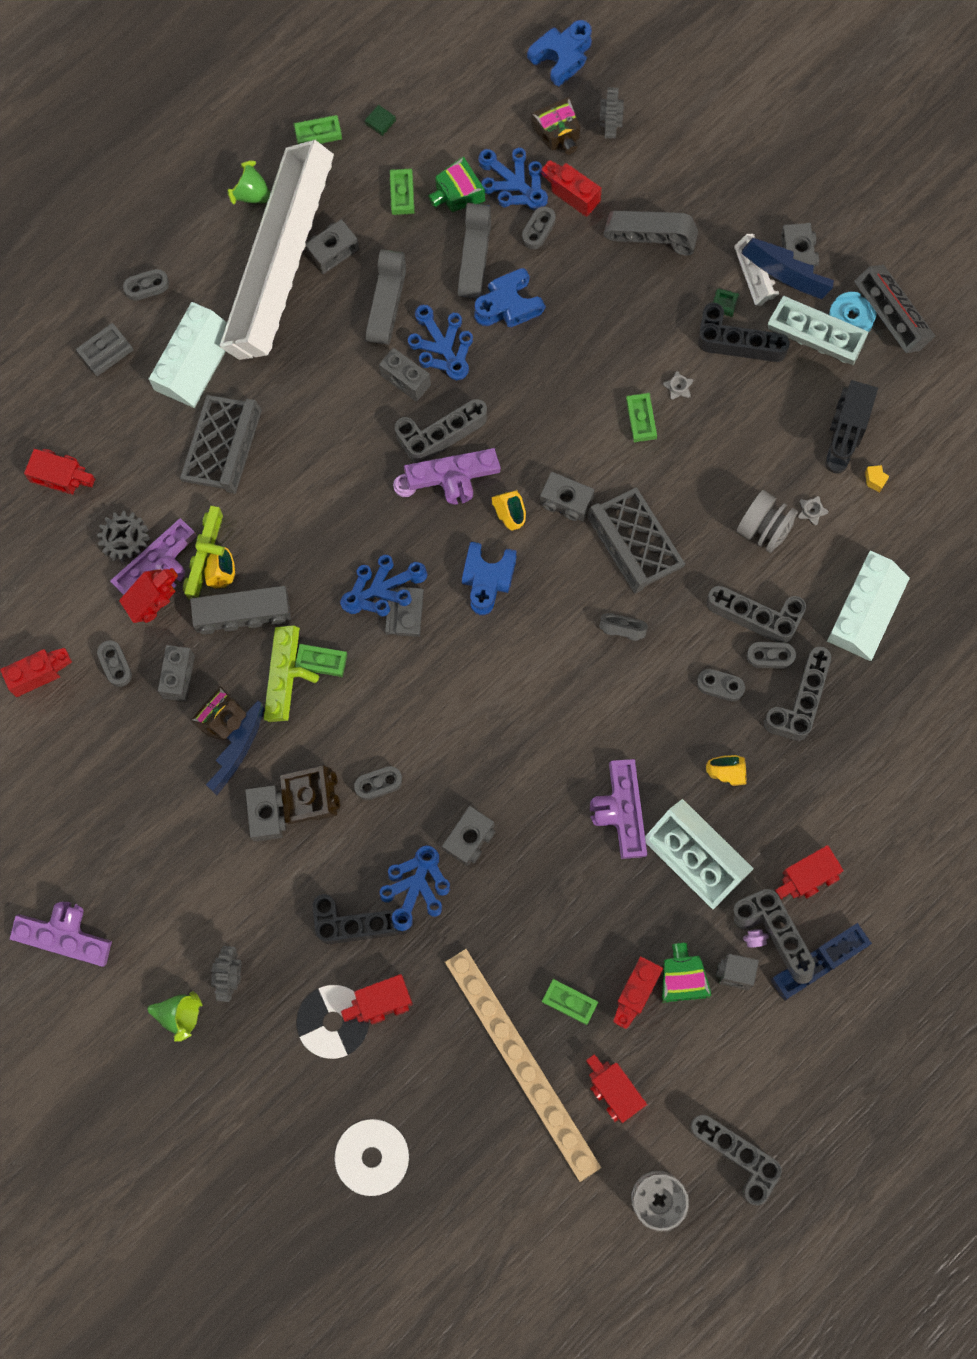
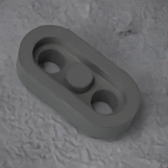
(537, 229)
(146, 284)
(624, 626)
(770, 654)
(114, 665)
(721, 684)
(377, 780)

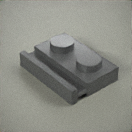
(104, 349)
(406, 619)

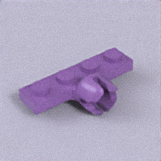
(453, 473)
(157, 556)
(622, 809)
(62, 935)

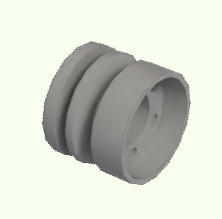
(767, 521)
(658, 1216)

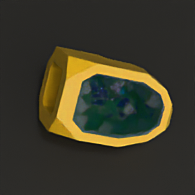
(510, 509)
(220, 570)
(728, 769)

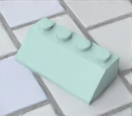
(818, 330)
(190, 356)
(869, 606)
(697, 853)

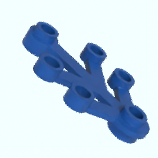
(514, 181)
(442, 345)
(381, 588)
(415, 885)

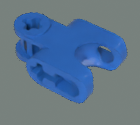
(563, 48)
(505, 302)
(487, 578)

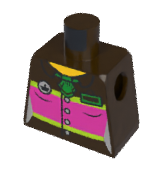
(557, 125)
(219, 715)

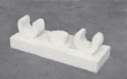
(756, 278)

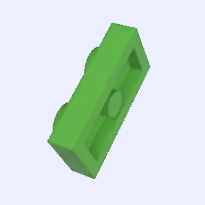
(321, 130)
(402, 191)
(641, 417)
(321, 660)
(569, 1002)

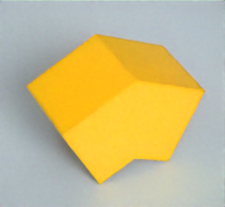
(875, 477)

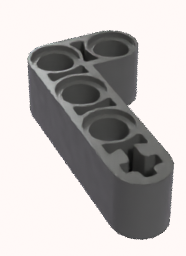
(653, 228)
(475, 250)
(386, 297)
(441, 427)
(755, 609)
(805, 692)
(780, 937)
(733, 1154)

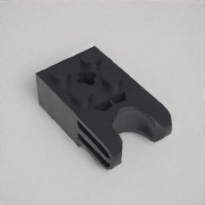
(849, 424)

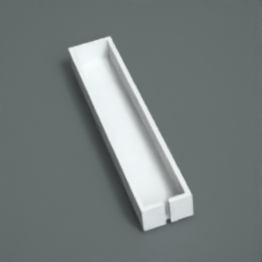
(277, 251)

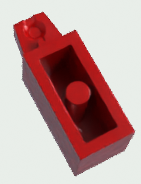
(572, 187)
(57, 472)
(149, 594)
(35, 670)
(809, 874)
(636, 992)
(379, 1000)
(616, 1089)

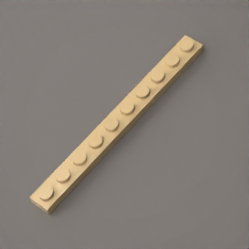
(523, 1065)

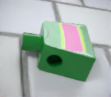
(457, 187)
(683, 977)

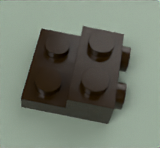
(309, 794)

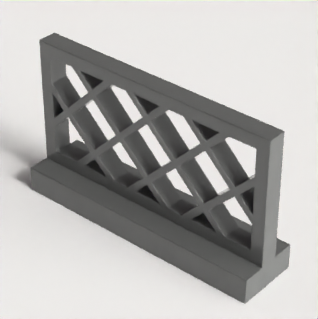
(239, 448)
(617, 545)

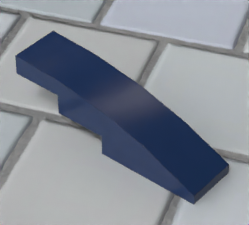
(782, 266)
(235, 753)
(825, 959)

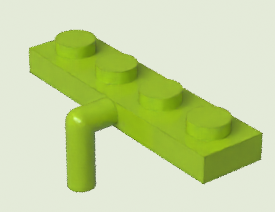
(204, 545)
(282, 674)

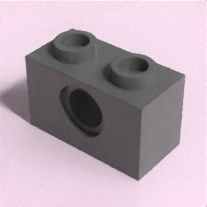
(800, 236)
(328, 257)
(405, 374)
(560, 486)
(176, 673)
(257, 801)
(470, 822)
(737, 971)

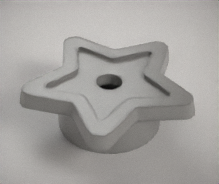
(683, 382)
(812, 504)

